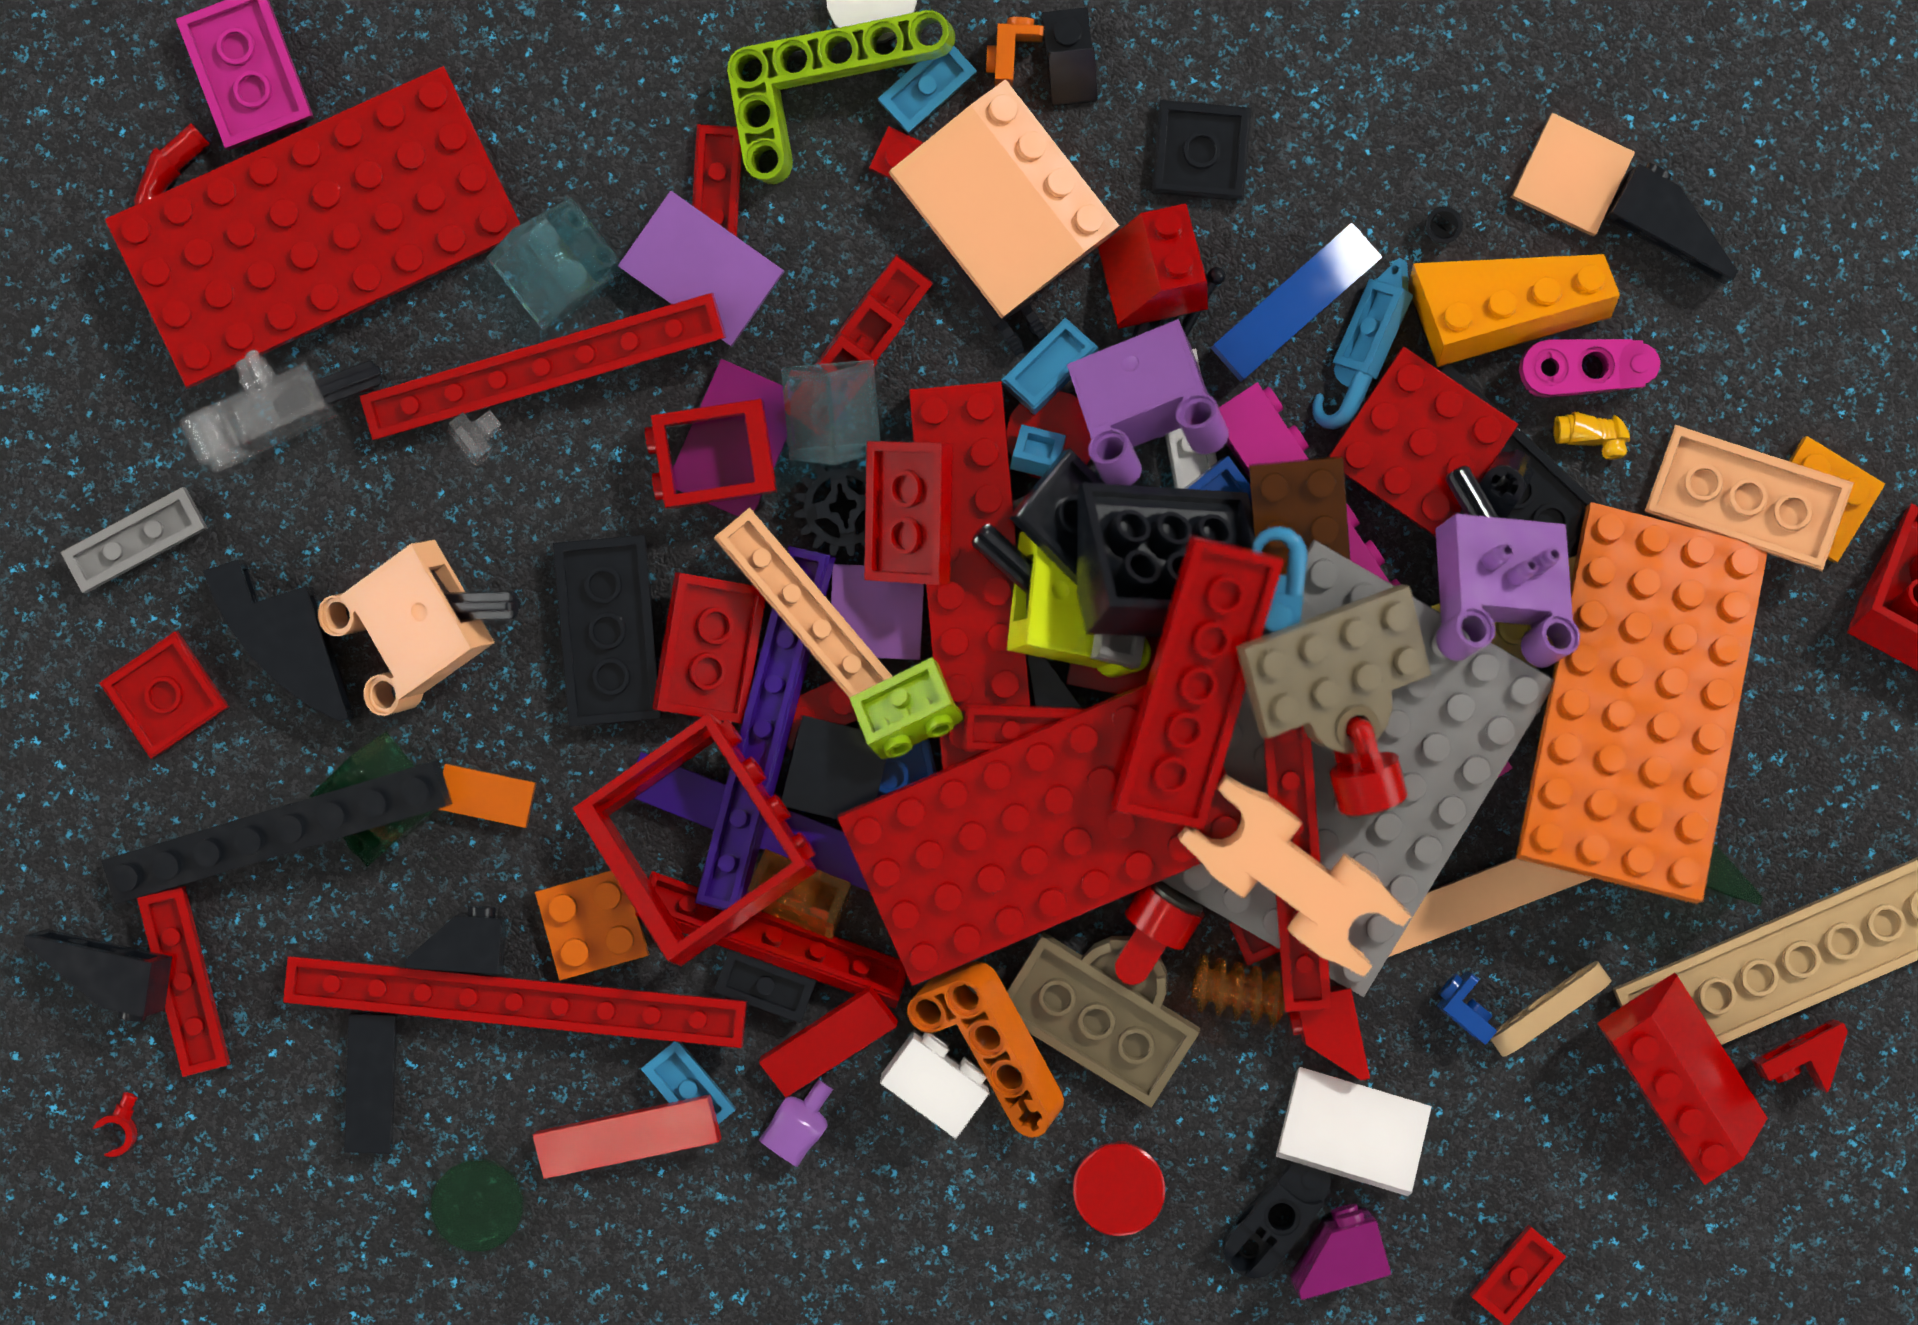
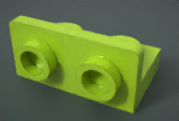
(906, 710)

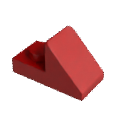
(1816, 1049)

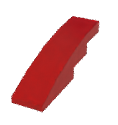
(878, 314)

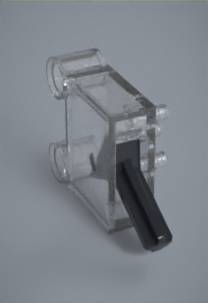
(270, 409)

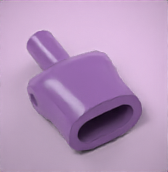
(797, 1124)

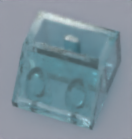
(555, 263)

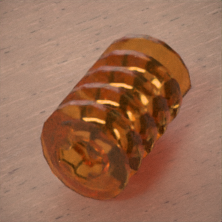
(1237, 990)

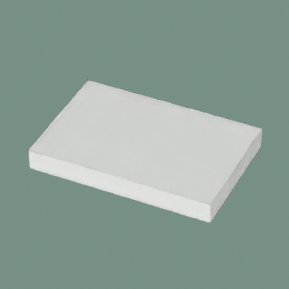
(1353, 1131)

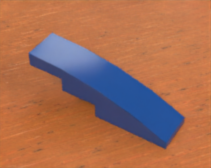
(1296, 302)

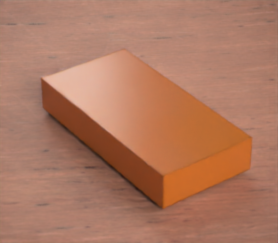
(489, 795)

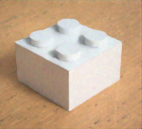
(936, 1082)

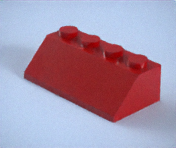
(1686, 1077)

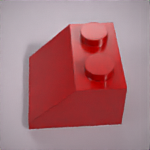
(1154, 268)

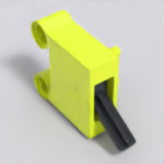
(1045, 605)

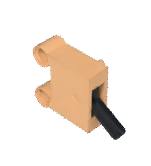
(417, 622)

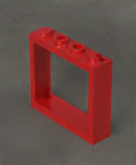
(595, 813)

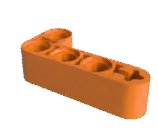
(1027, 1097)

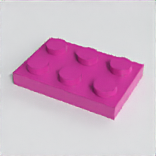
(244, 70)

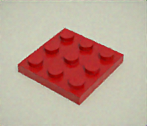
(1415, 434)

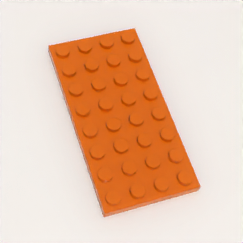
(1644, 704)

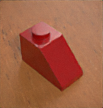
(1334, 1032)

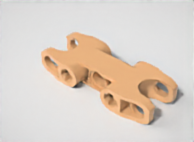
(1265, 854)

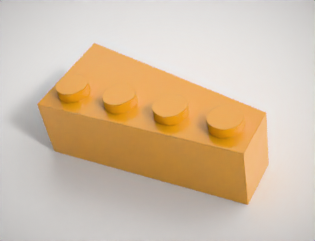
(1506, 302)

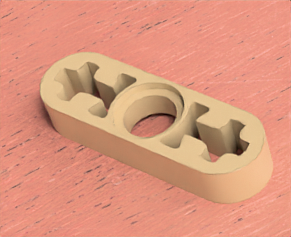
(1550, 1008)

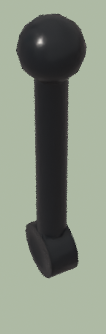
(1215, 277)

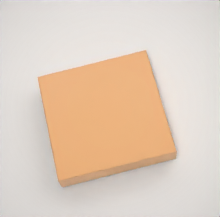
(1573, 174)

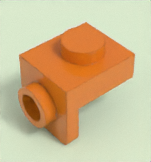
(1001, 56)

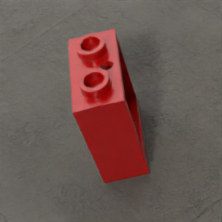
(759, 443)

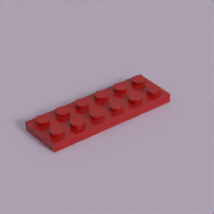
(1196, 683)

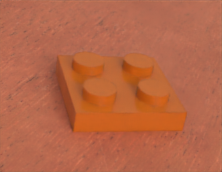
(590, 925)

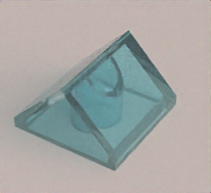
(830, 411)

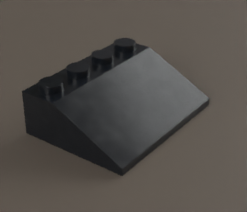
(1136, 545)

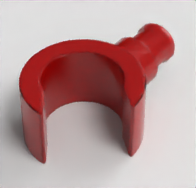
(122, 1116)

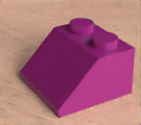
(1341, 1253)

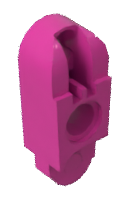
(1624, 364)

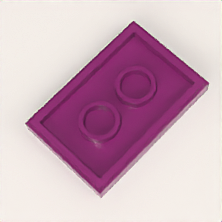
(719, 449)

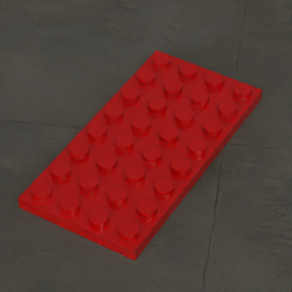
(314, 226)
(1015, 841)

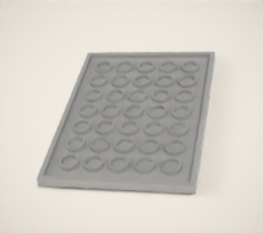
(1451, 747)

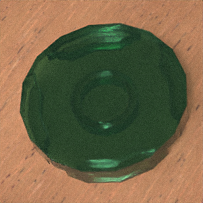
(477, 1205)

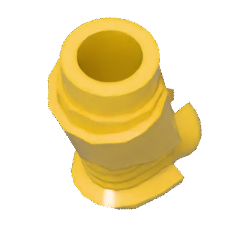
(1593, 431)

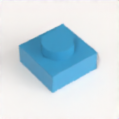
(1036, 450)

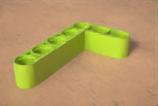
(819, 68)

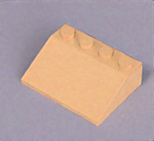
(1004, 199)

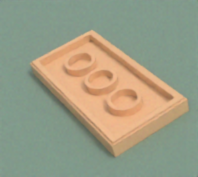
(1749, 497)

